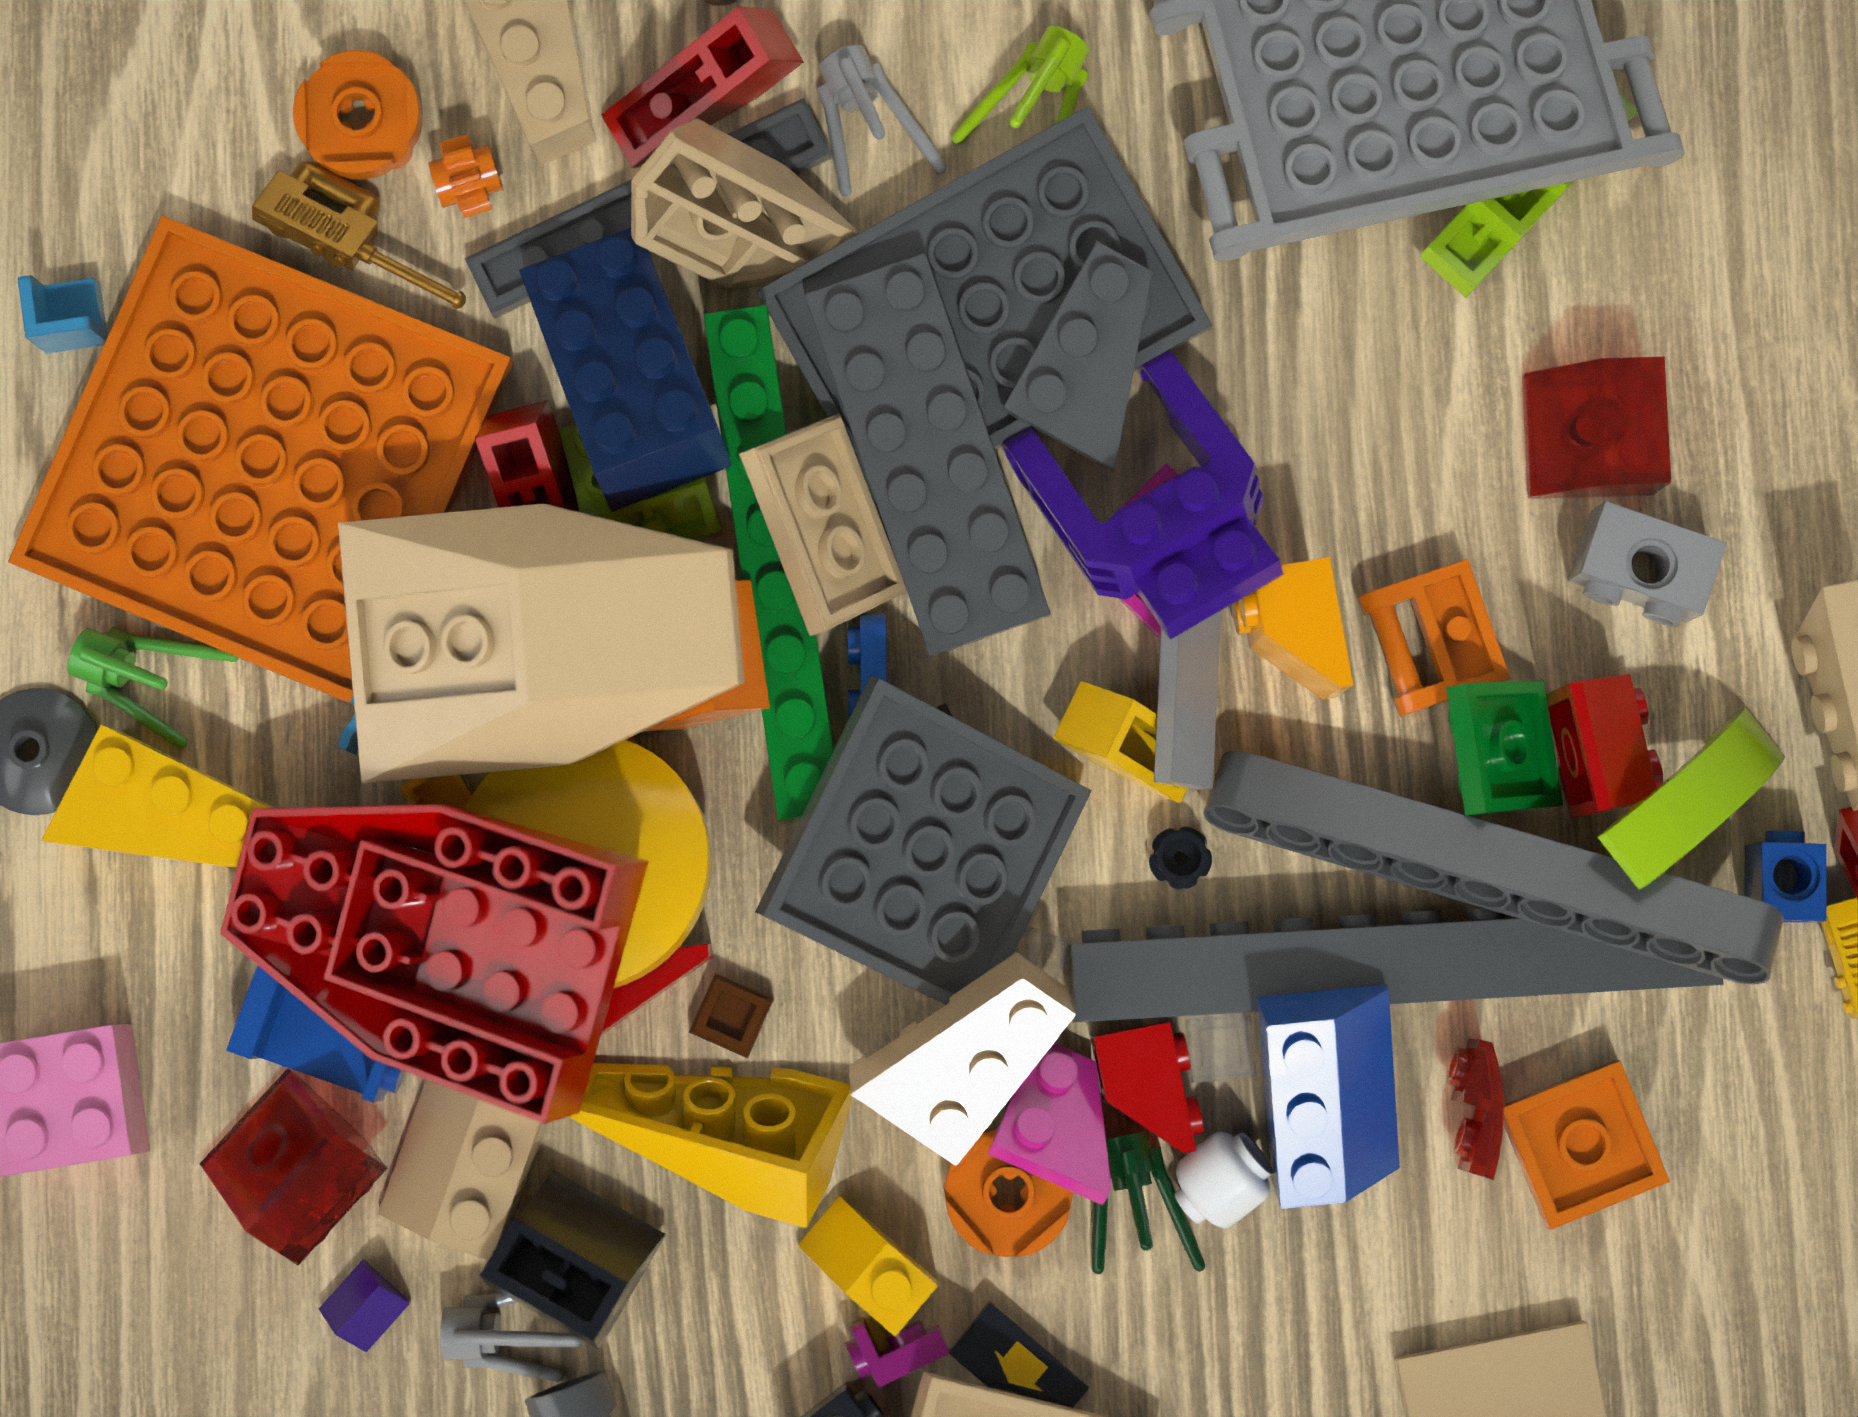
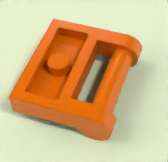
(1453, 630)

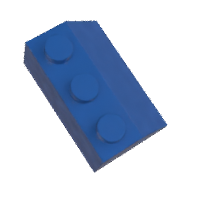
(1328, 1093)

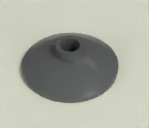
(63, 736)

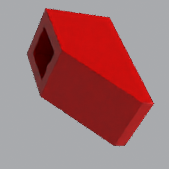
(1143, 1080)

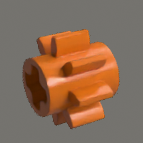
(465, 175)

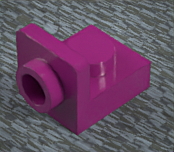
(907, 1351)

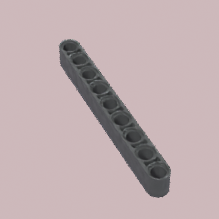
(1493, 867)

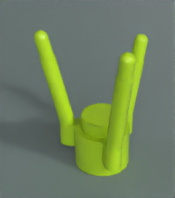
(1052, 64)

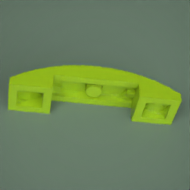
(1693, 799)

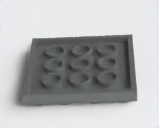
(922, 845)

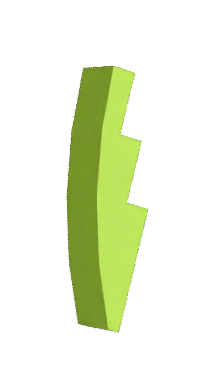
(1490, 230)

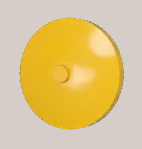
(631, 806)

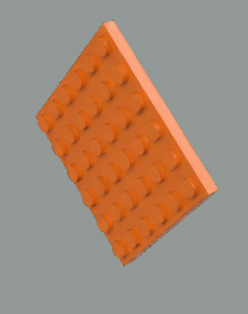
(233, 439)

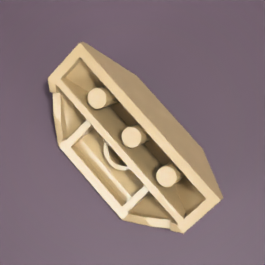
(729, 210)

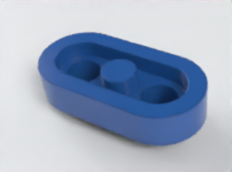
(868, 649)

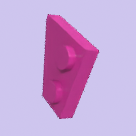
(1058, 1125)

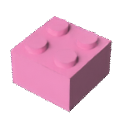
(70, 1099)

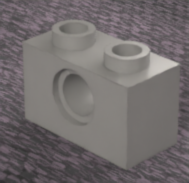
(1683, 559)

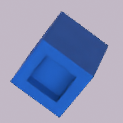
(1809, 897)

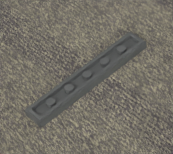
(784, 135)

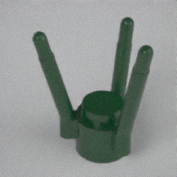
(1130, 1167)

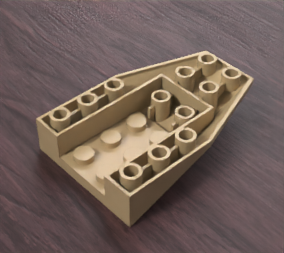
(527, 636)

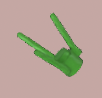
(108, 663)

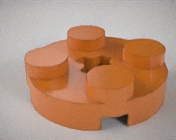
(332, 90)
(1002, 1229)

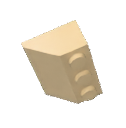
(461, 1170)

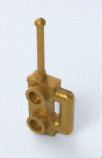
(338, 237)

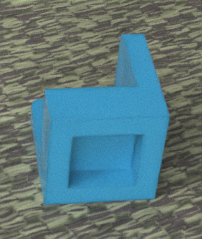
(62, 314)

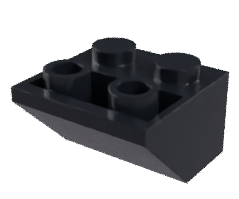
(572, 1258)

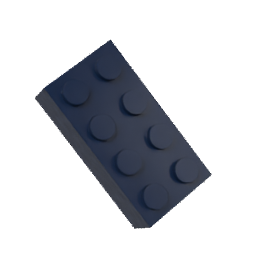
(624, 369)

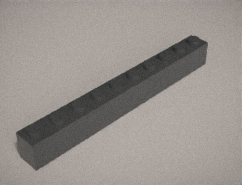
(1415, 960)

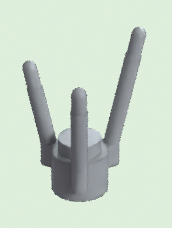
(853, 84)
(474, 1334)

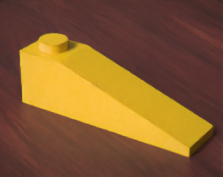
(739, 1137)

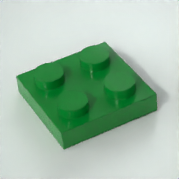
(1503, 747)

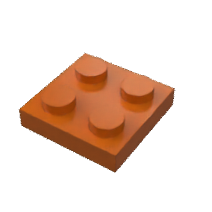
(1583, 1144)

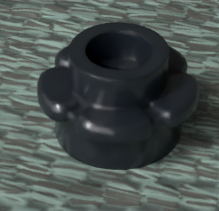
(1197, 857)

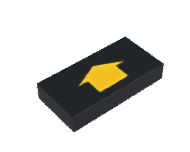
(1013, 1361)

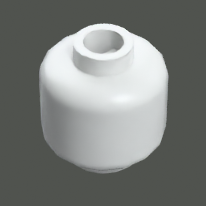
(1223, 1179)

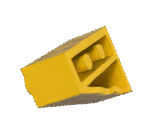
(150, 805)

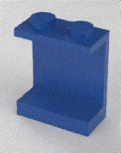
(289, 1033)

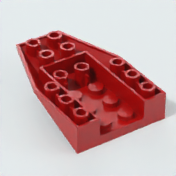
(442, 941)

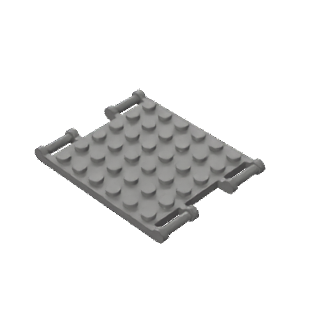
(1408, 108)

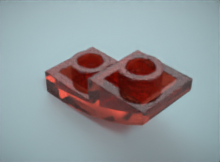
(1478, 1084)

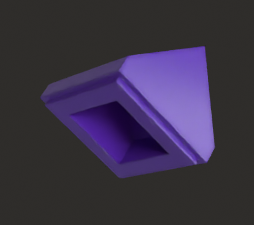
(363, 1307)

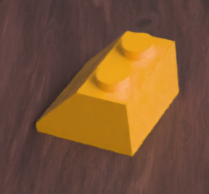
(1299, 627)

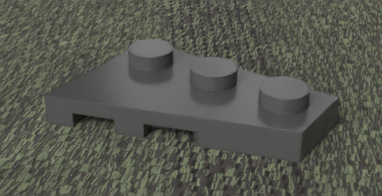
(1087, 359)

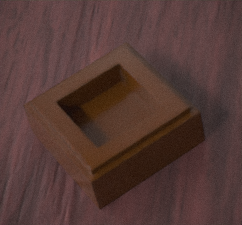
(731, 1015)

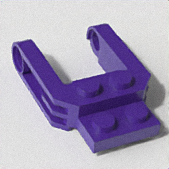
(1182, 544)

